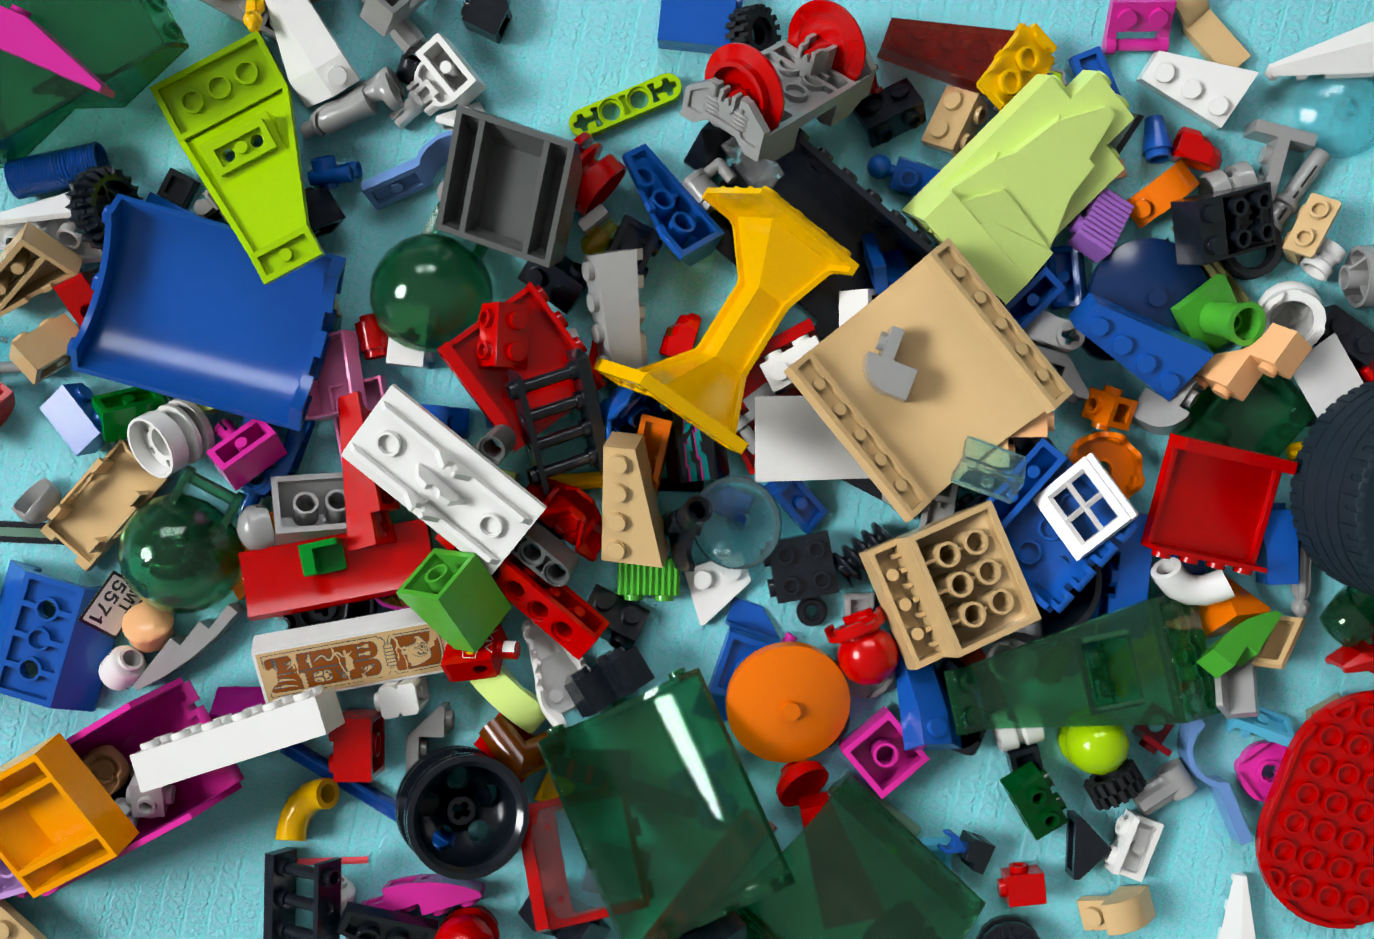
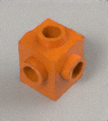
(1103, 408)

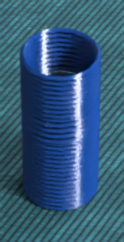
(50, 170)

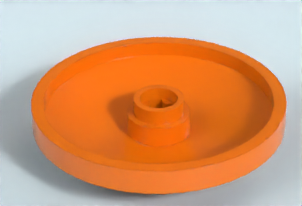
(787, 702)

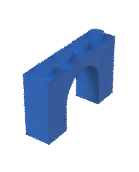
(1277, 550)

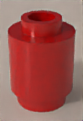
(371, 338)

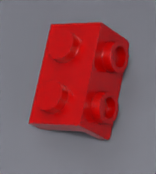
(504, 335)

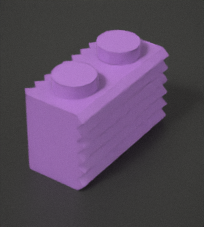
(1099, 225)

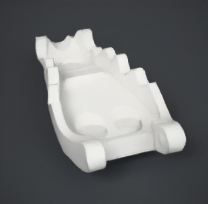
(552, 671)

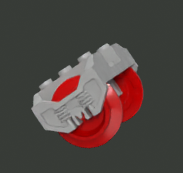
(773, 92)

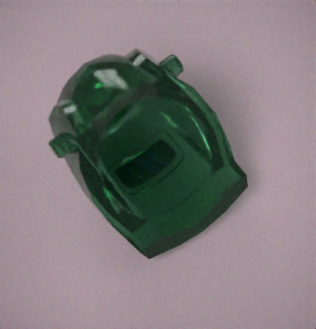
(1349, 617)

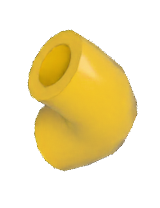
(302, 806)

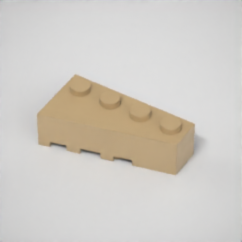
(629, 505)

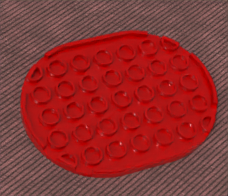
(1320, 818)

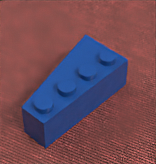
(1149, 350)
(1127, 572)

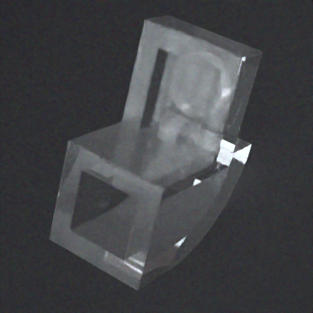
(754, 173)

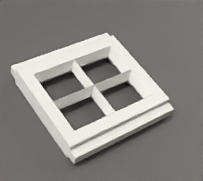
(1107, 489)

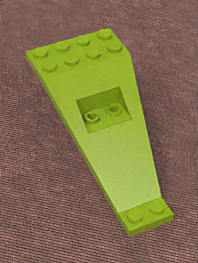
(222, 109)

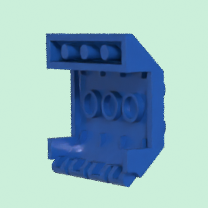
(1039, 551)

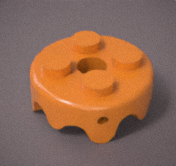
(1119, 455)

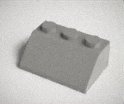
(308, 506)

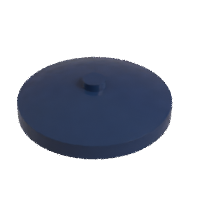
(1146, 279)

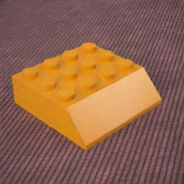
(56, 817)

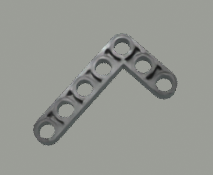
(552, 549)

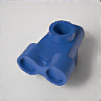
(327, 172)

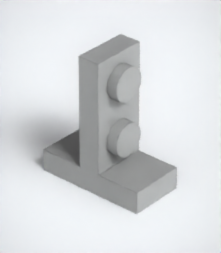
(1278, 142)

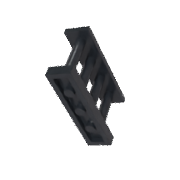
(583, 399)
(282, 900)

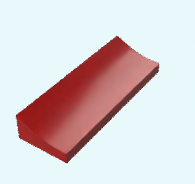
(278, 587)

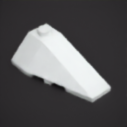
(52, 219)

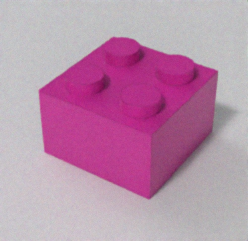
(879, 752)

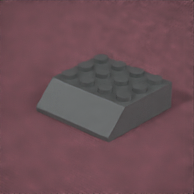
(510, 187)

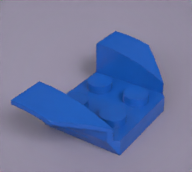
(747, 632)

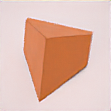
(1225, 615)

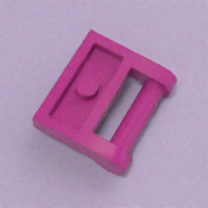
(1138, 17)

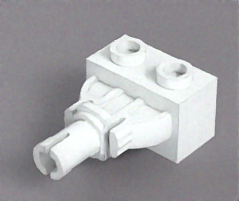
(439, 81)

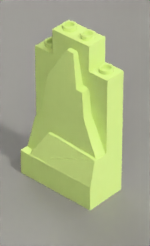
(1025, 177)

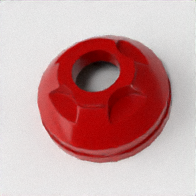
(799, 780)

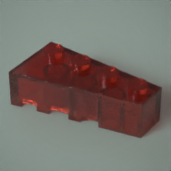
(943, 50)

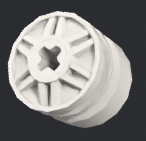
(170, 437)

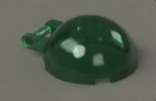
(429, 288)
(182, 549)

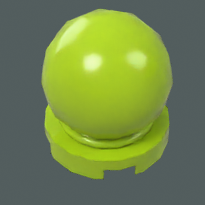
(1094, 749)

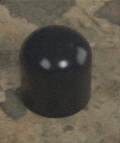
(407, 68)

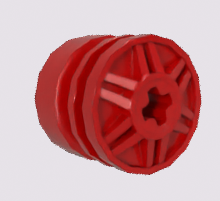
(598, 177)

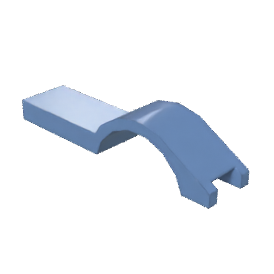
(409, 176)
(1219, 787)

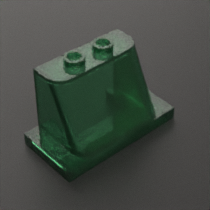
(1261, 423)

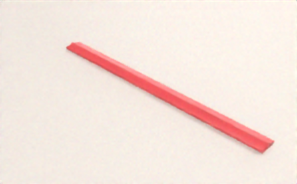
(345, 860)

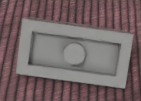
(1238, 692)

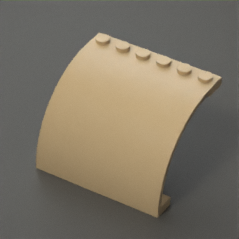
(972, 379)

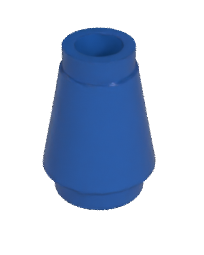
(1156, 140)

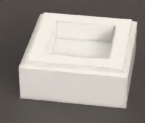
(594, 218)

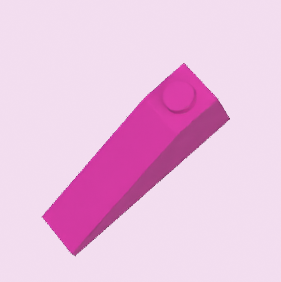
(36, 45)

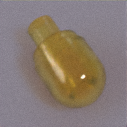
(598, 238)

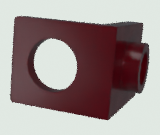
(1152, 740)

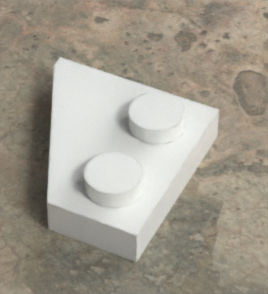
(714, 587)

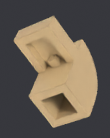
(1120, 913)

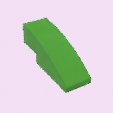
(1239, 644)

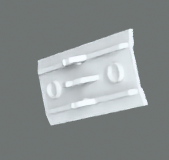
(442, 478)

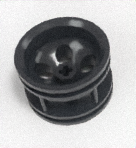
(505, 816)

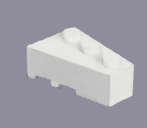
(1196, 85)

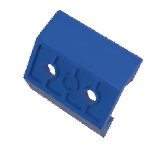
(61, 645)

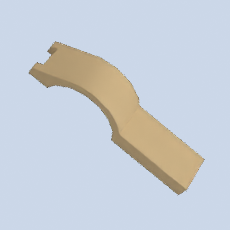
(1209, 33)

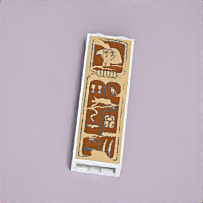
(347, 653)

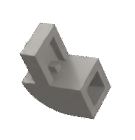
(884, 373)
(1164, 416)

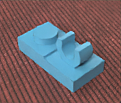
(1268, 725)

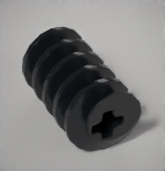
(851, 563)

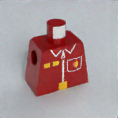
(484, 663)

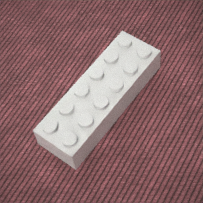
(236, 737)

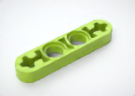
(623, 102)

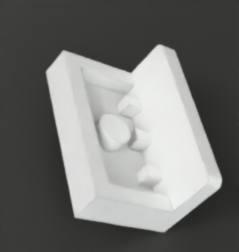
(1133, 845)

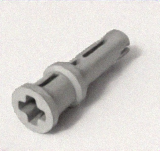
(1287, 201)

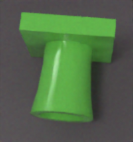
(1217, 317)

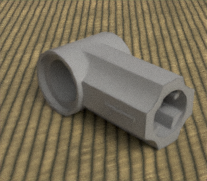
(1169, 784)

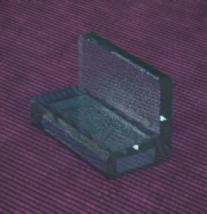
(990, 470)

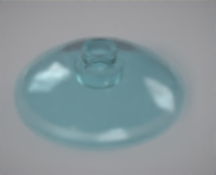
(1325, 111)
(725, 538)

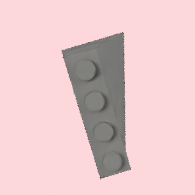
(616, 306)

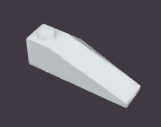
(309, 51)

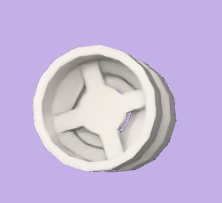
(1327, 257)

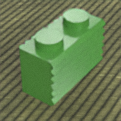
(645, 580)

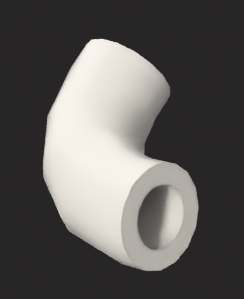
(1188, 587)

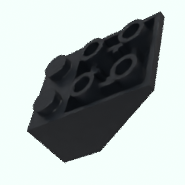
(1223, 224)

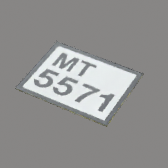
(109, 606)

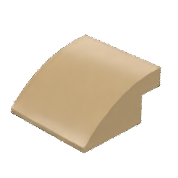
(950, 586)

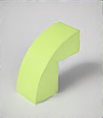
(511, 699)

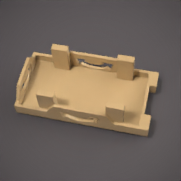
(102, 505)

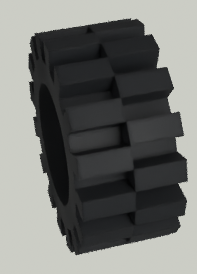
(754, 17)
(1115, 786)

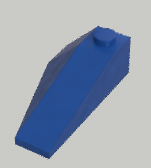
(673, 210)
(925, 709)

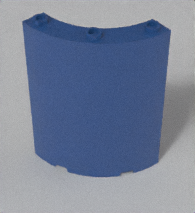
(196, 323)

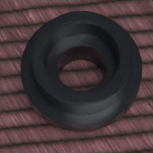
(811, 620)

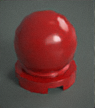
(865, 648)
(469, 923)

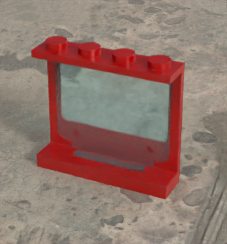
(557, 871)

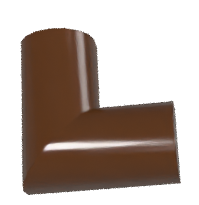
(510, 748)

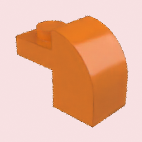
(1157, 195)

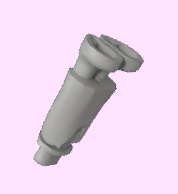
(356, 104)

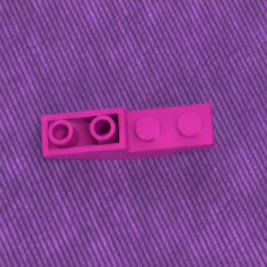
(431, 891)

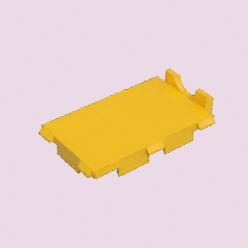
(1017, 63)

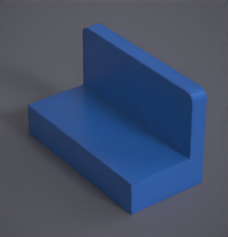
(882, 266)

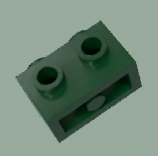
(1034, 800)

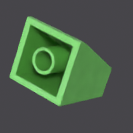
(456, 598)

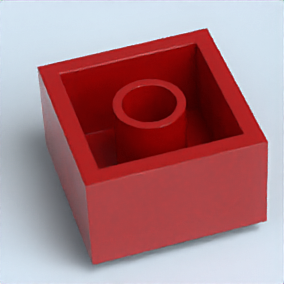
(358, 746)

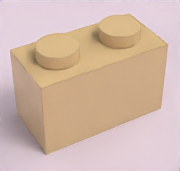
(43, 349)

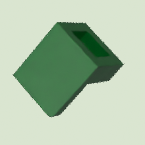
(322, 557)

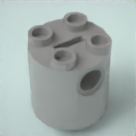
(1357, 277)

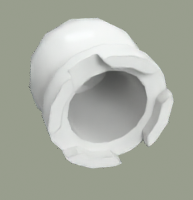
(1296, 308)

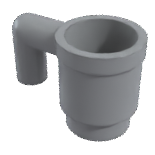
(700, 180)

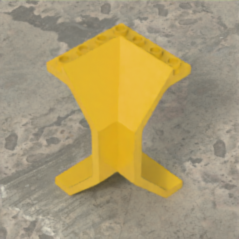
(777, 264)

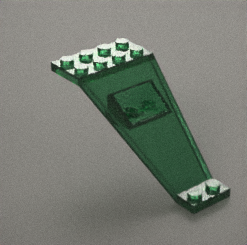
(1102, 672)

